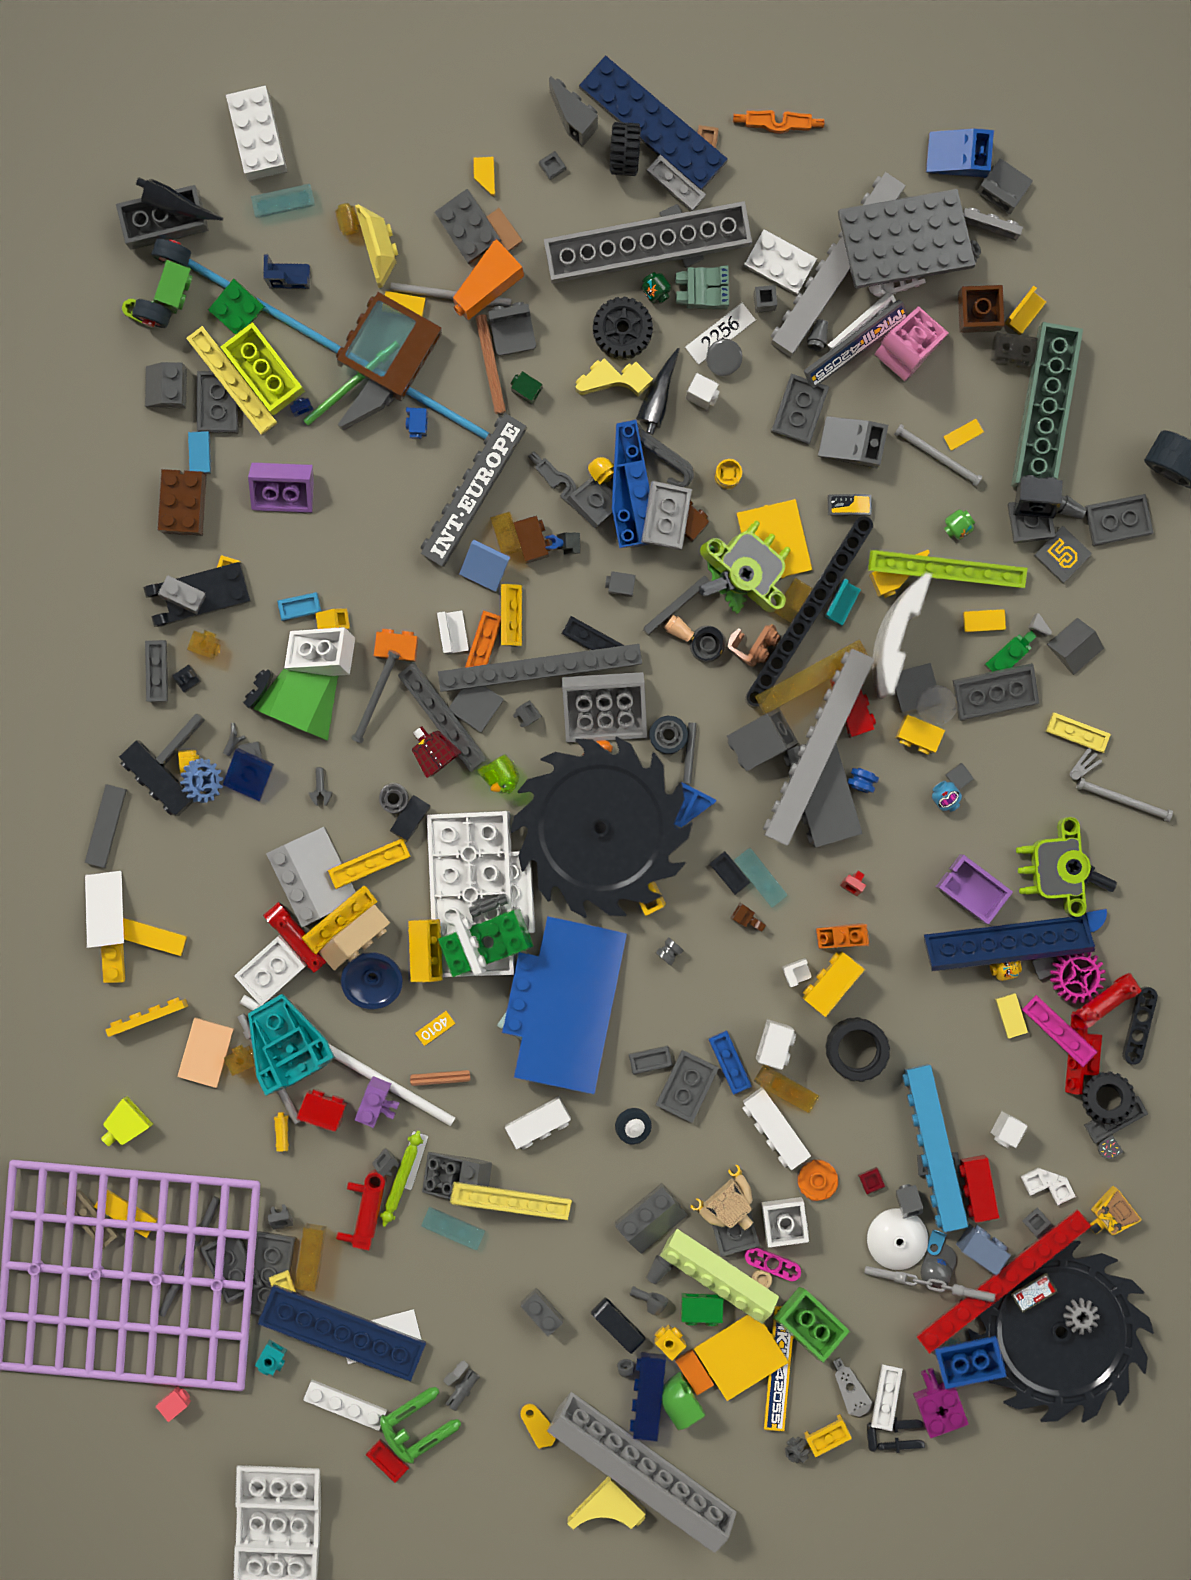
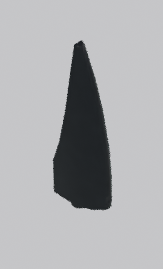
(167, 199)
(655, 401)

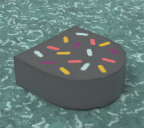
(1109, 1147)

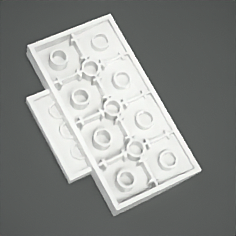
(473, 864)

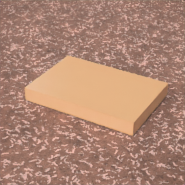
(205, 1052)

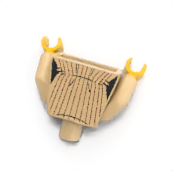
(729, 1203)

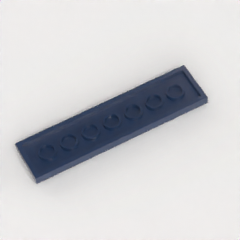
(659, 126)
(1008, 943)
(341, 1332)

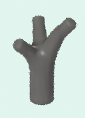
(233, 740)

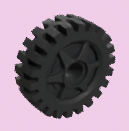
(626, 312)

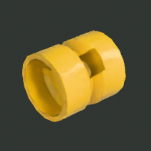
(728, 474)

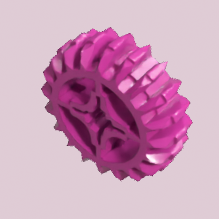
(1086, 991)

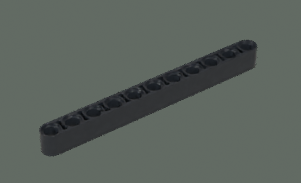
(811, 601)

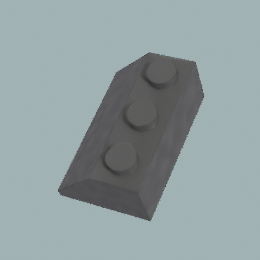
(650, 1218)

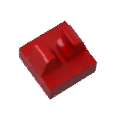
(853, 883)

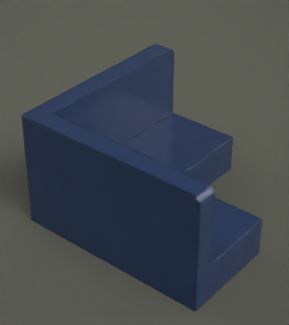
(286, 275)

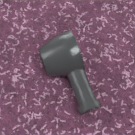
(655, 1302)

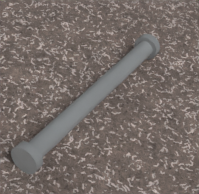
(938, 455)
(1082, 784)

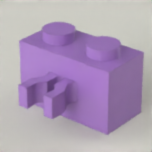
(375, 1102)

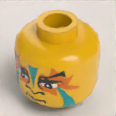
(1006, 970)

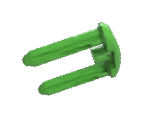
(397, 1439)

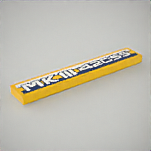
(778, 1382)

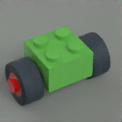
(172, 284)

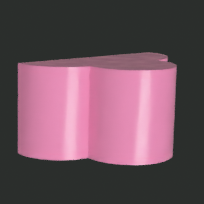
(910, 343)

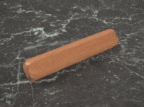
(440, 1078)

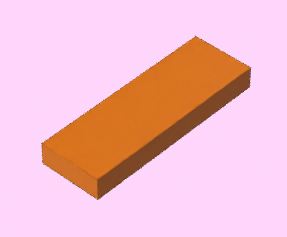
(484, 639)

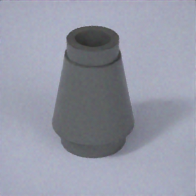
(818, 336)
(1071, 508)
(658, 1269)

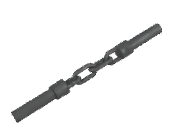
(174, 1287)

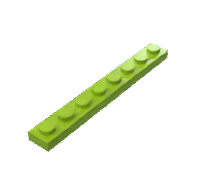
(947, 568)

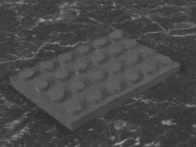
(906, 238)

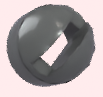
(625, 1363)

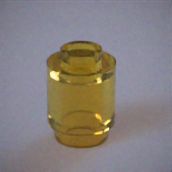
(347, 219)

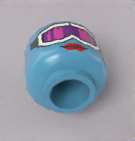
(946, 796)

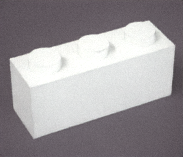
(538, 1123)

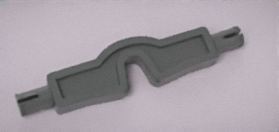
(554, 477)

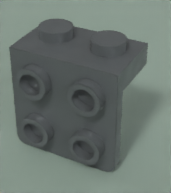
(512, 329)

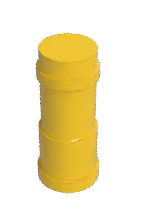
(281, 1131)

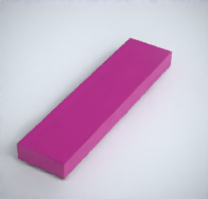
(1059, 1030)

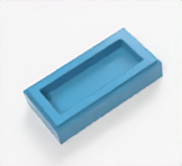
(199, 451)
(299, 606)

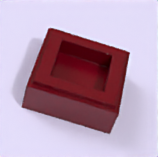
(871, 1180)

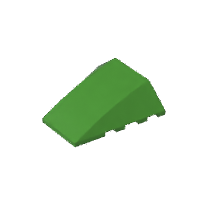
(301, 701)

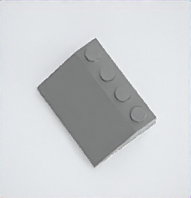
(604, 706)
(305, 878)

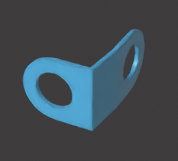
(936, 1238)

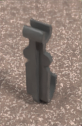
(669, 456)

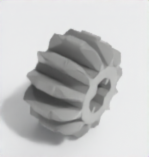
(1076, 1311)

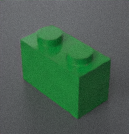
(701, 1309)

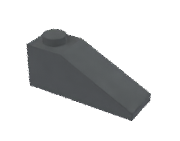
(369, 401)

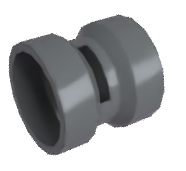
(669, 951)

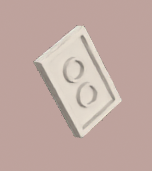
(780, 262)
(270, 970)

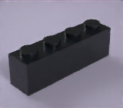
(156, 777)

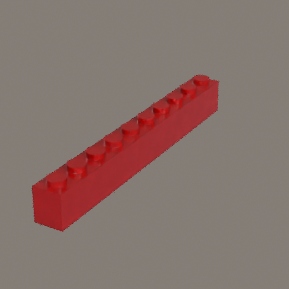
(1006, 1279)

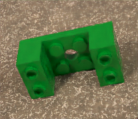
(509, 938)

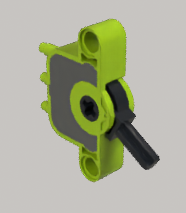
(754, 559)
(1051, 871)

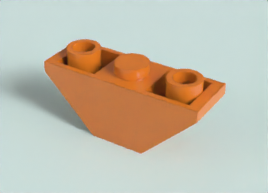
(843, 936)

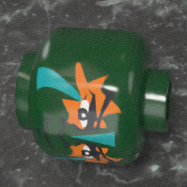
(656, 287)

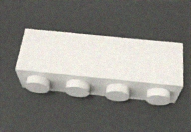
(776, 1128)

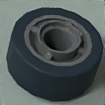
(680, 734)

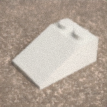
(320, 651)

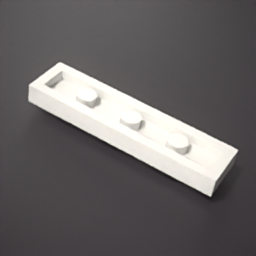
(882, 304)
(344, 1404)

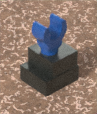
(565, 541)

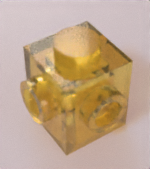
(204, 644)
(240, 1059)

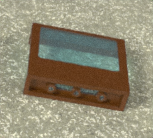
(389, 344)

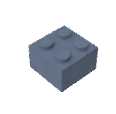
(986, 1251)

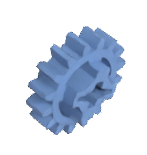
(201, 780)

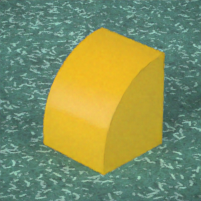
(332, 619)

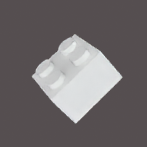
(775, 1044)
(785, 1222)

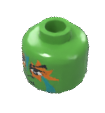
(959, 524)

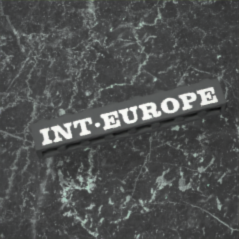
(474, 489)

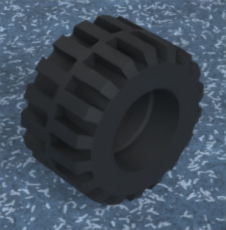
(625, 149)
(1121, 1086)

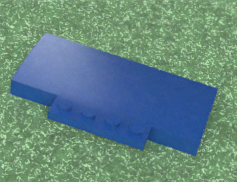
(564, 1004)

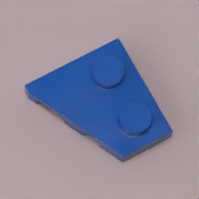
(693, 805)

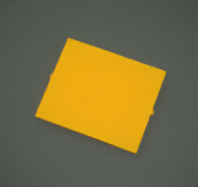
(785, 523)
(740, 1356)

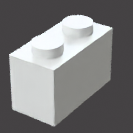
(702, 392)
(1008, 1130)

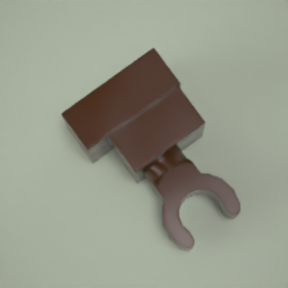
(744, 916)

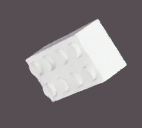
(256, 133)

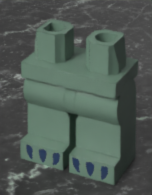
(704, 288)

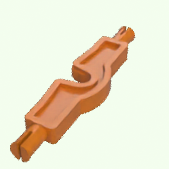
(789, 122)

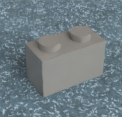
(182, 594)

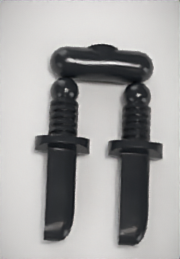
(898, 1445)

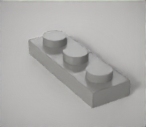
(676, 183)
(992, 223)

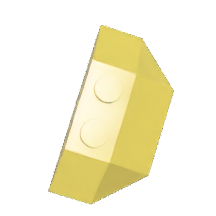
(378, 243)

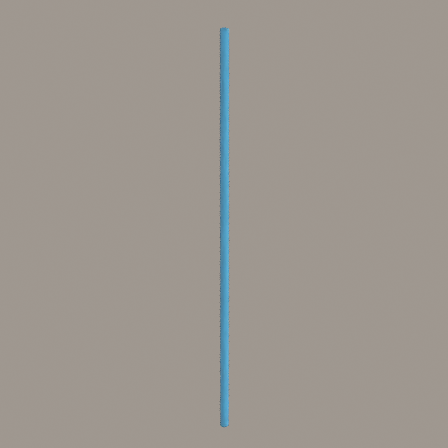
(335, 347)

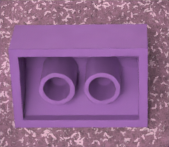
(281, 487)

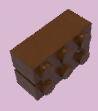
(182, 502)

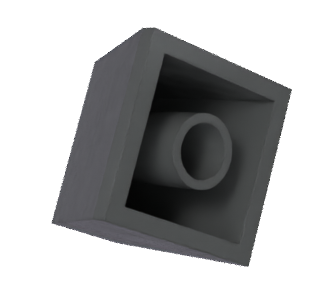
(762, 739)

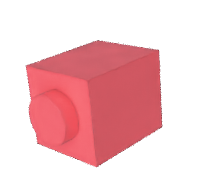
(173, 1403)

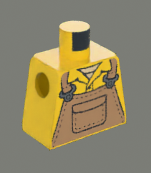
(1113, 1213)

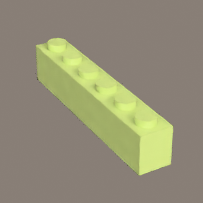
(719, 1276)

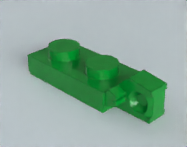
(1011, 652)

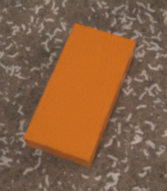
(694, 1372)

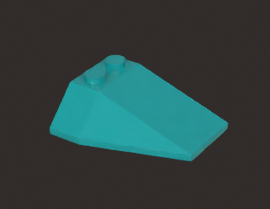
(285, 1045)

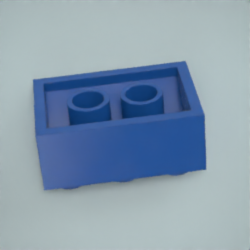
(971, 1362)

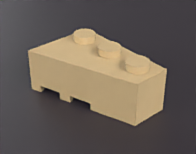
(354, 937)

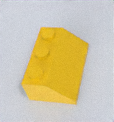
(832, 983)

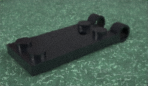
(222, 587)

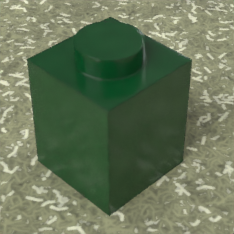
(526, 387)

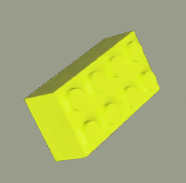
(262, 369)

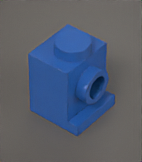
(417, 422)

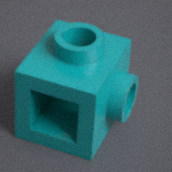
(271, 1358)

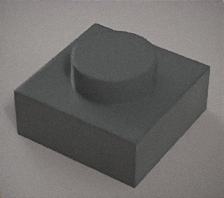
(253, 748)

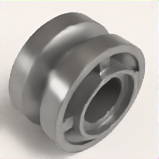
(393, 807)

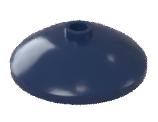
(368, 990)

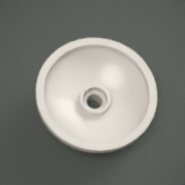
(884, 1233)

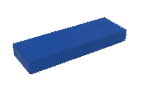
(730, 1062)

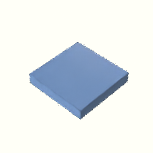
(484, 565)

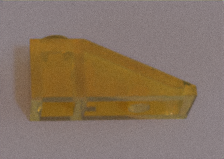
(786, 1088)

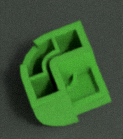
(680, 1402)

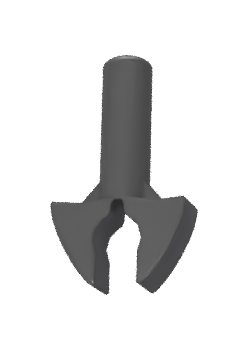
(320, 788)

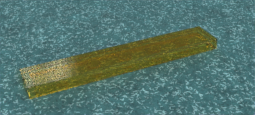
(805, 679)

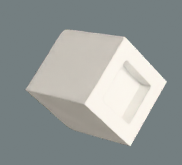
(796, 972)

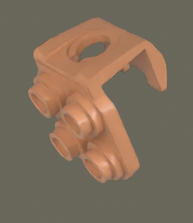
(758, 652)

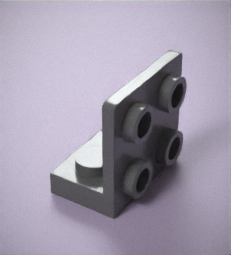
(1004, 186)

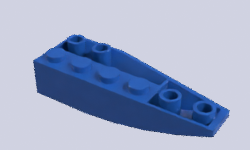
(629, 486)

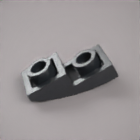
(262, 682)
(410, 818)

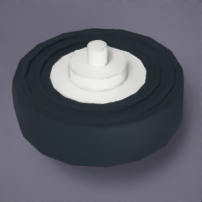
(633, 1126)

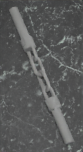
(901, 1277)

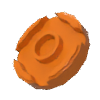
(817, 1180)

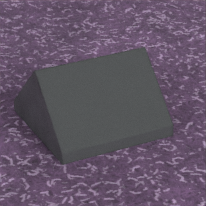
(1076, 645)

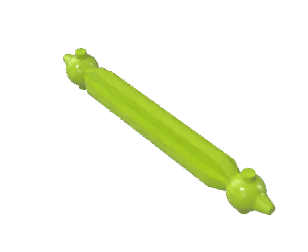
(401, 1178)

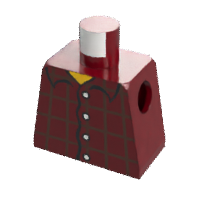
(433, 751)

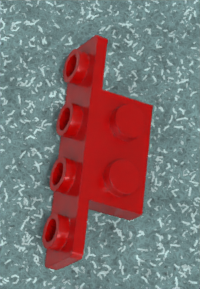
(1075, 1071)

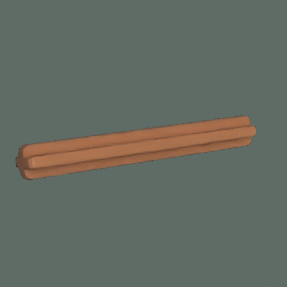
(490, 364)

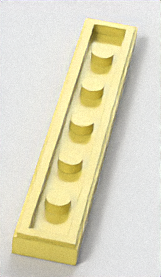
(231, 380)
(510, 1201)

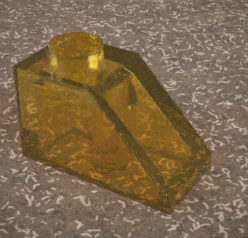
(506, 533)

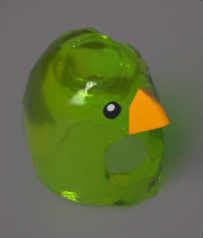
(500, 774)

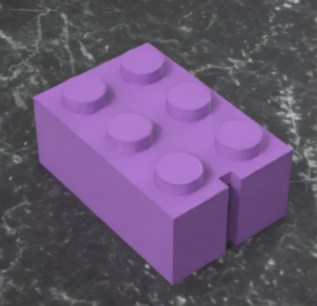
(974, 889)

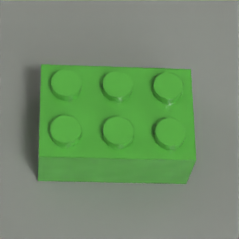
(811, 1324)

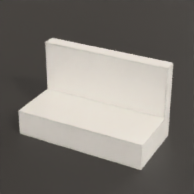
(452, 632)

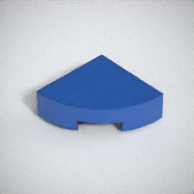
(1096, 919)

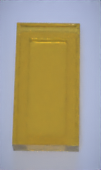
(795, 598)

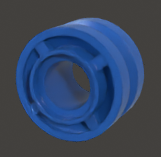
(863, 780)

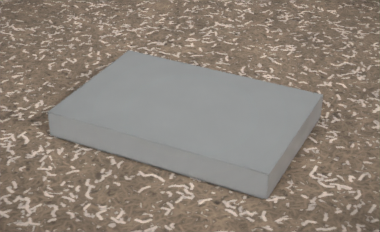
(666, 515)

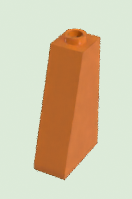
(487, 281)

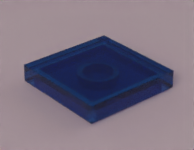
(248, 774)

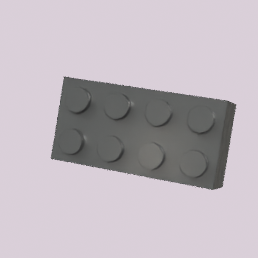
(146, 224)

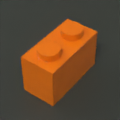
(404, 644)

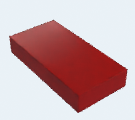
(387, 1460)

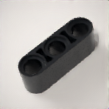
(618, 1325)

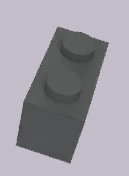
(542, 1312)

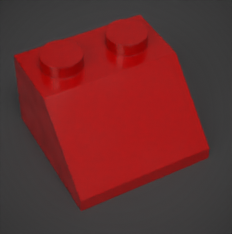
(322, 1110)

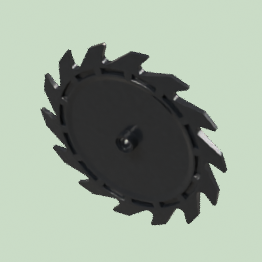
(636, 818)
(1071, 1366)

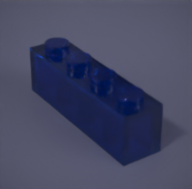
(649, 1396)

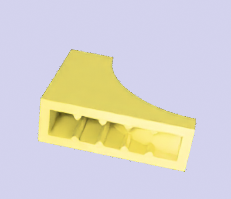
(609, 1501)

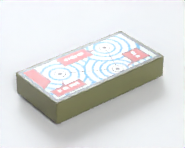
(1034, 1292)

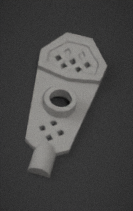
(853, 1396)

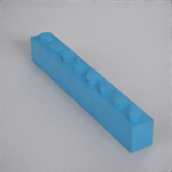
(936, 1148)

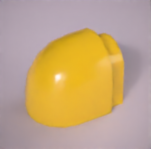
(601, 470)
(185, 757)

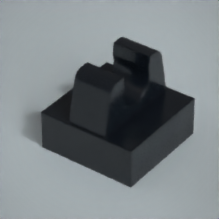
(186, 678)

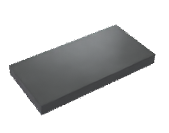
(996, 691)
(272, 1257)

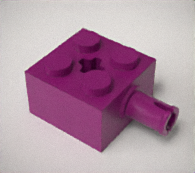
(931, 1399)

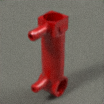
(292, 933)
(1121, 990)
(367, 1213)

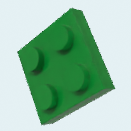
(236, 307)

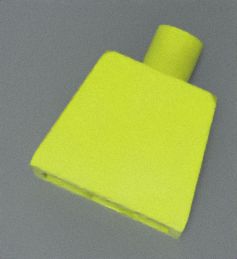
(125, 1123)

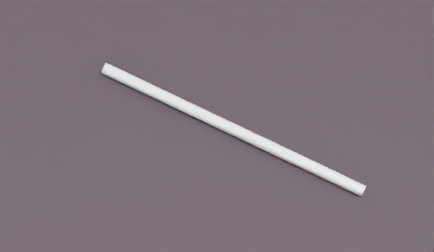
(369, 1073)

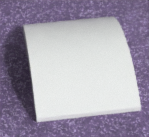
(886, 657)
(277, 1523)

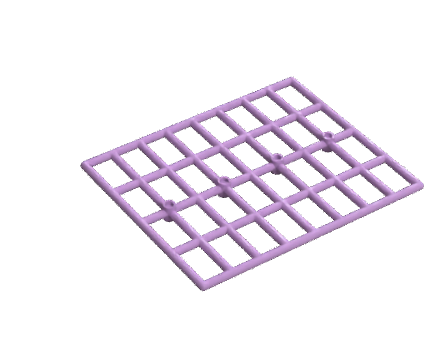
(126, 1275)

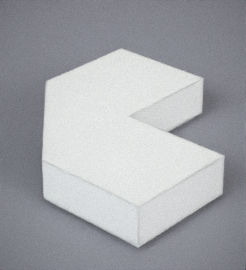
(1041, 1179)

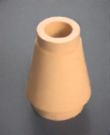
(678, 628)

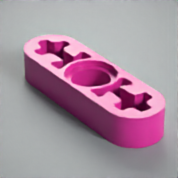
(789, 1263)

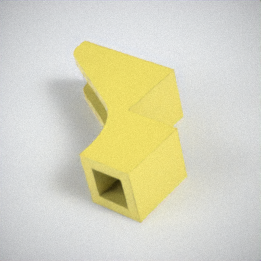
(605, 376)

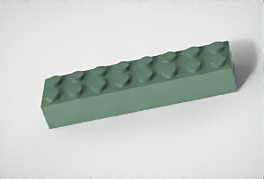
(1047, 402)

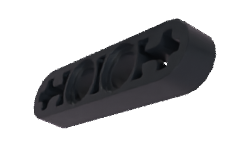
(1144, 1026)

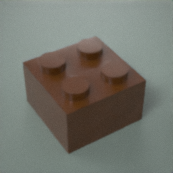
(981, 308)

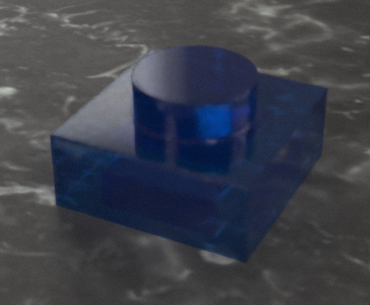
(301, 406)

